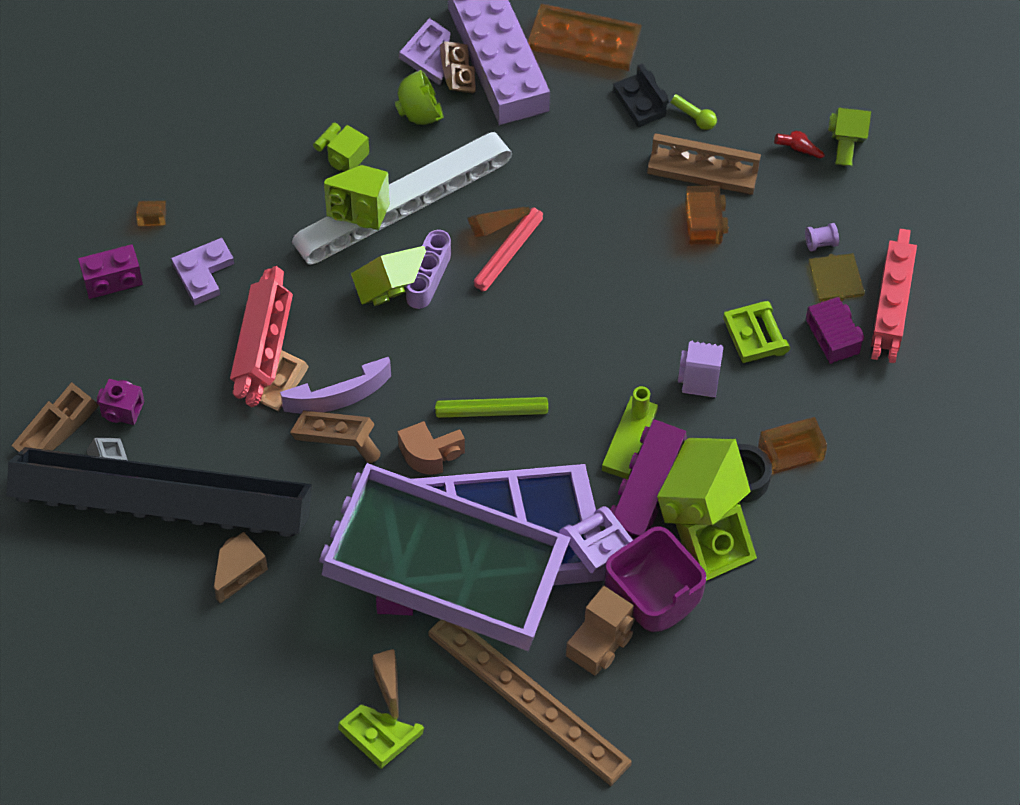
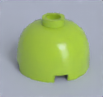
(418, 100)

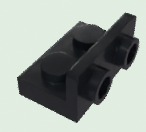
(642, 97)

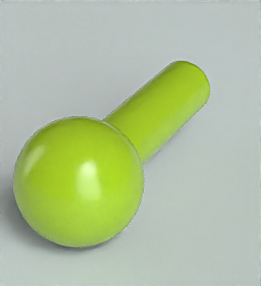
(704, 118)

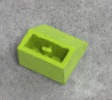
(358, 196)

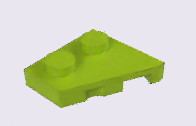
(378, 734)

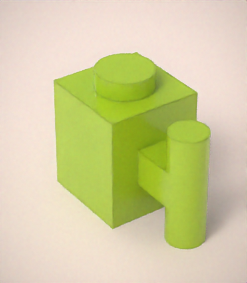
(345, 149)

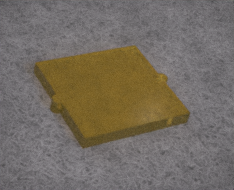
(836, 277)

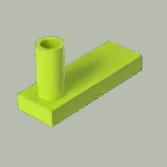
(626, 440)

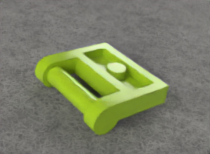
(748, 334)

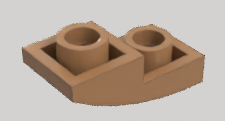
(456, 67)

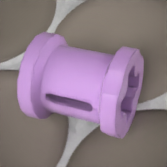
(821, 236)

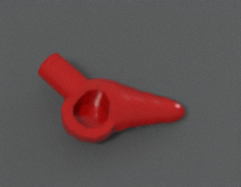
(799, 142)

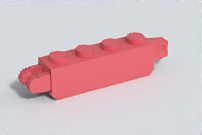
(893, 296)
(261, 336)

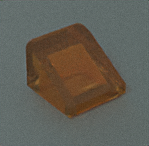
(151, 213)

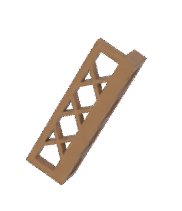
(703, 167)

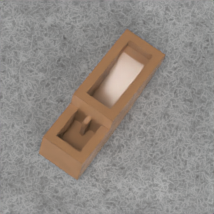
(57, 420)

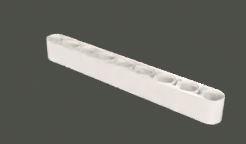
(408, 196)

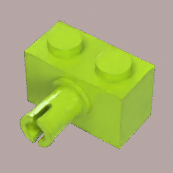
(848, 127)

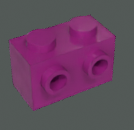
(110, 271)

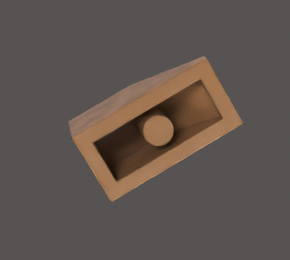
(237, 566)

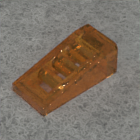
(490, 222)

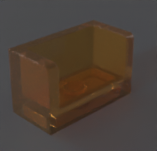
(793, 444)

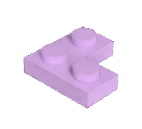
(196, 269)

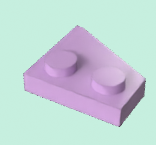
(424, 50)

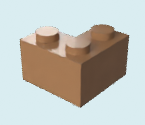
(603, 631)

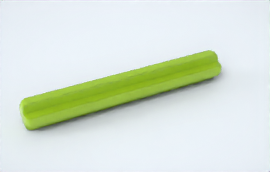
(491, 407)

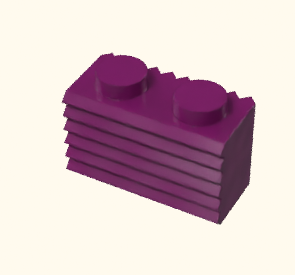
(834, 329)

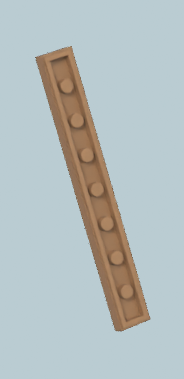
(532, 700)

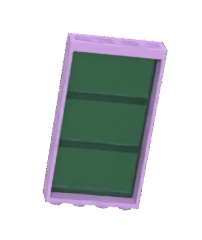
(444, 556)

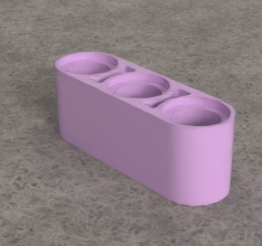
(436, 260)

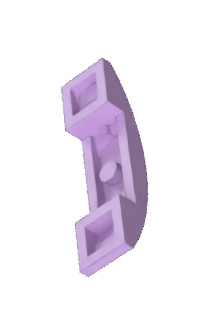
(338, 395)

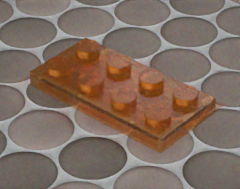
(584, 37)

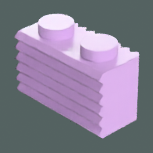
(700, 369)

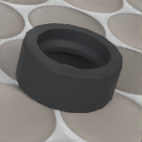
(761, 460)

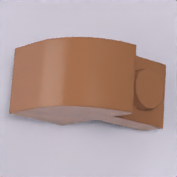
(426, 453)

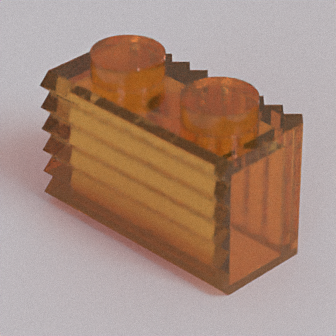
(704, 215)

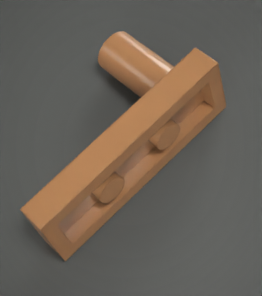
(338, 430)

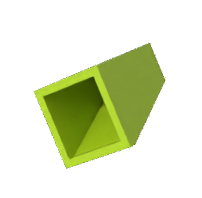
(703, 482)

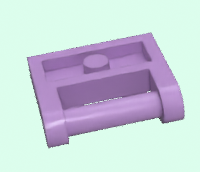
(598, 548)

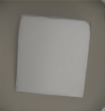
(107, 448)

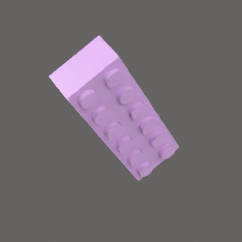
(501, 58)

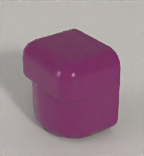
(656, 578)

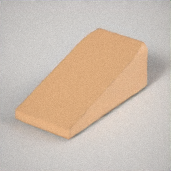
(288, 375)

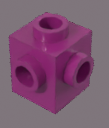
(120, 401)

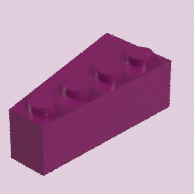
(649, 471)

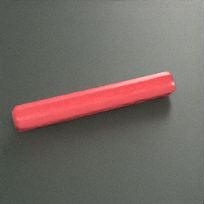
(508, 249)

